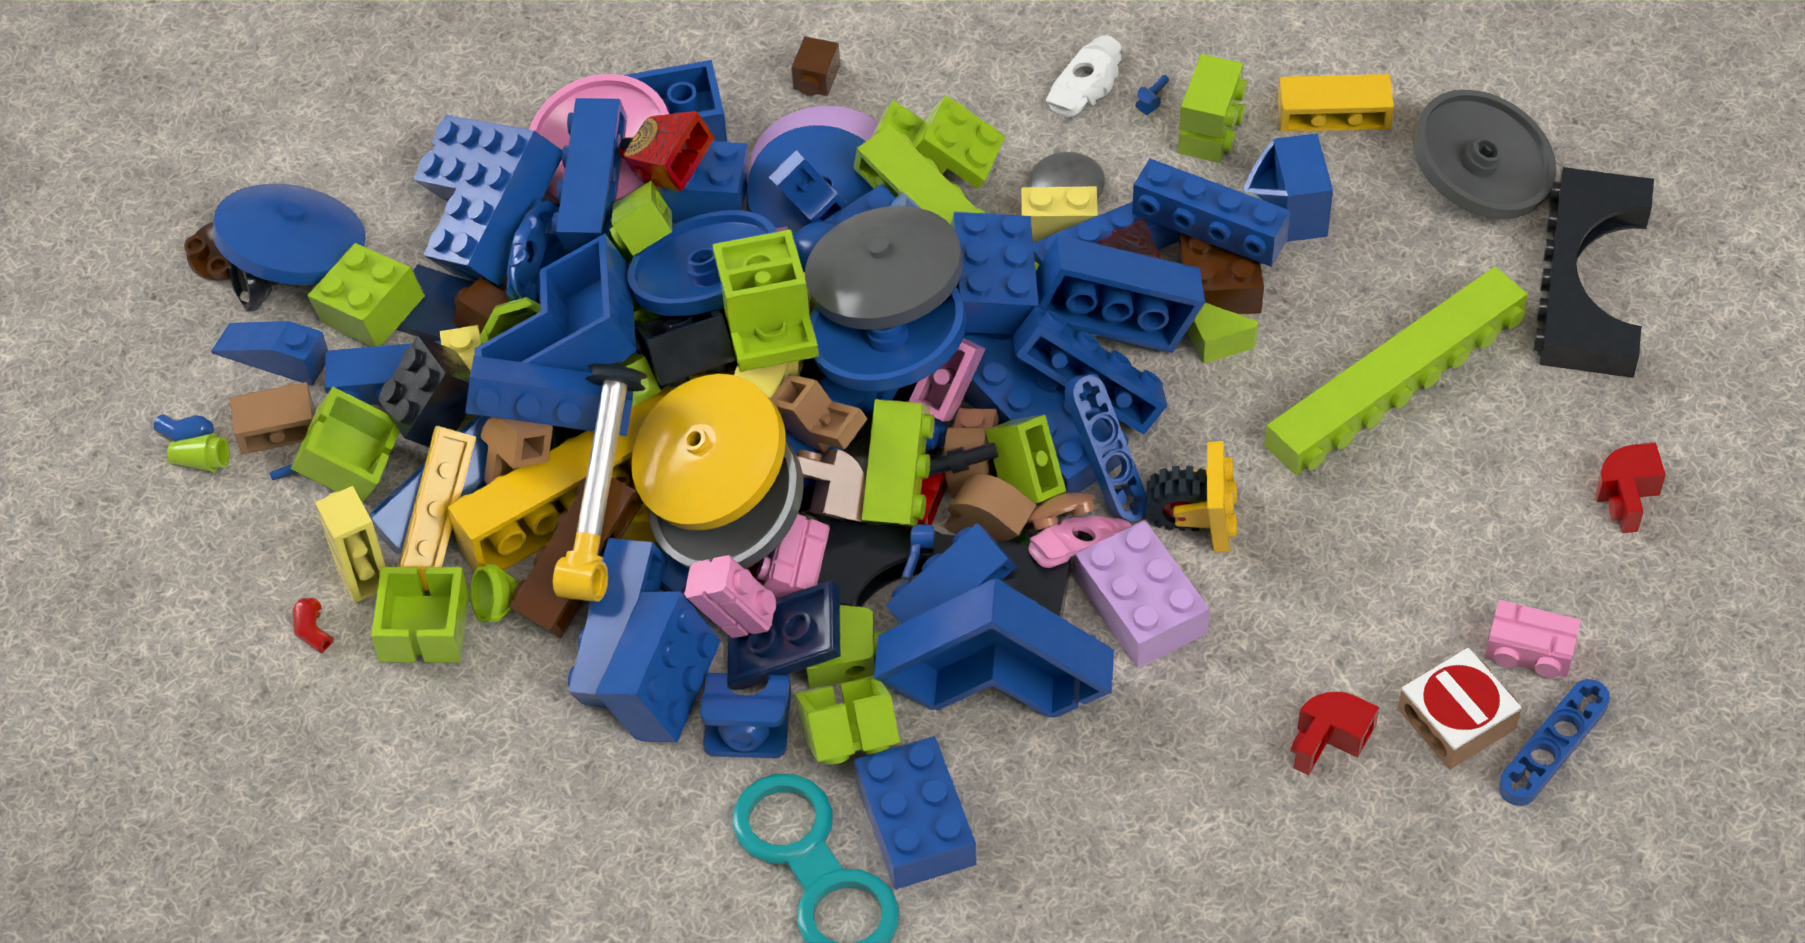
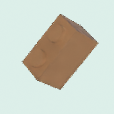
(272, 417)

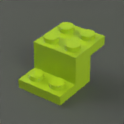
(949, 137)
(765, 300)

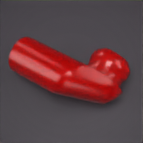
(305, 624)

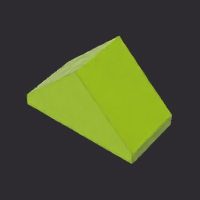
(1221, 333)

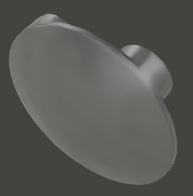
(1068, 170)

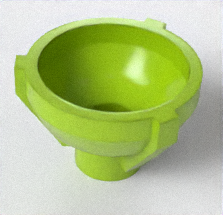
(491, 593)

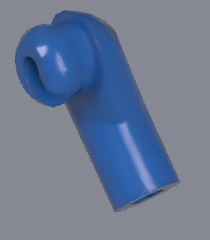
(183, 428)

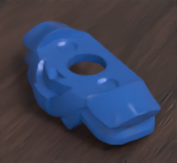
(537, 230)

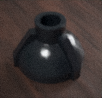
(256, 287)

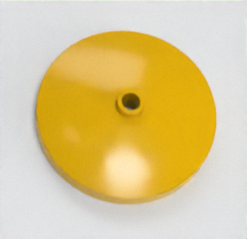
(708, 452)

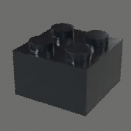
(685, 346)
(427, 391)

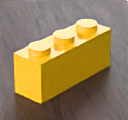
(1335, 102)

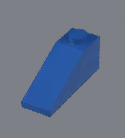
(275, 348)

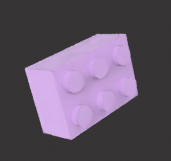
(1141, 593)

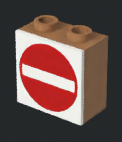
(1459, 708)

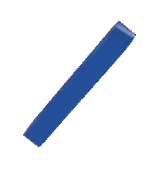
(1101, 451)
(1550, 740)

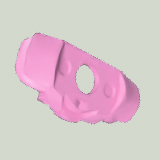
(1058, 543)

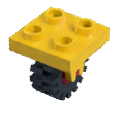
(1197, 498)

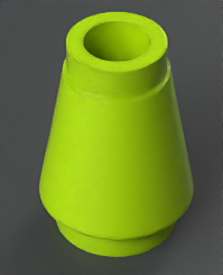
(200, 452)

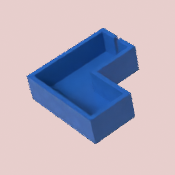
(490, 185)
(582, 314)
(996, 641)

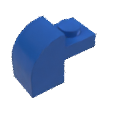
(807, 189)

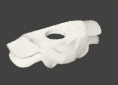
(1071, 92)

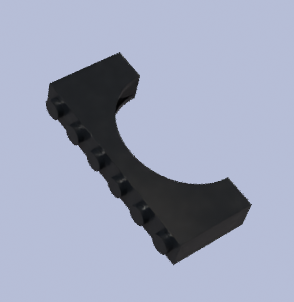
(1575, 328)
(872, 556)

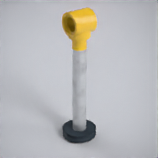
(582, 571)

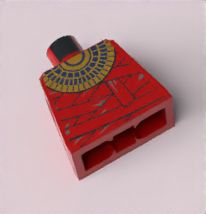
(667, 149)

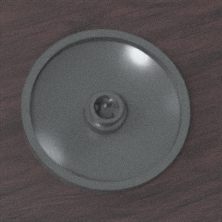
(1484, 154)
(884, 267)
(748, 537)

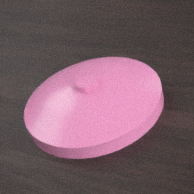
(638, 102)

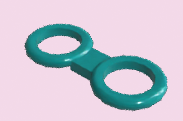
(811, 858)

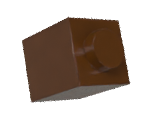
(815, 66)

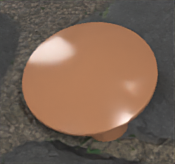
(1065, 504)

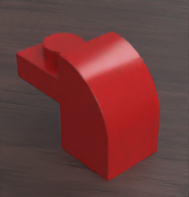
(1627, 476)
(1332, 720)

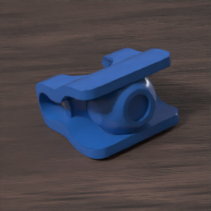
(745, 723)

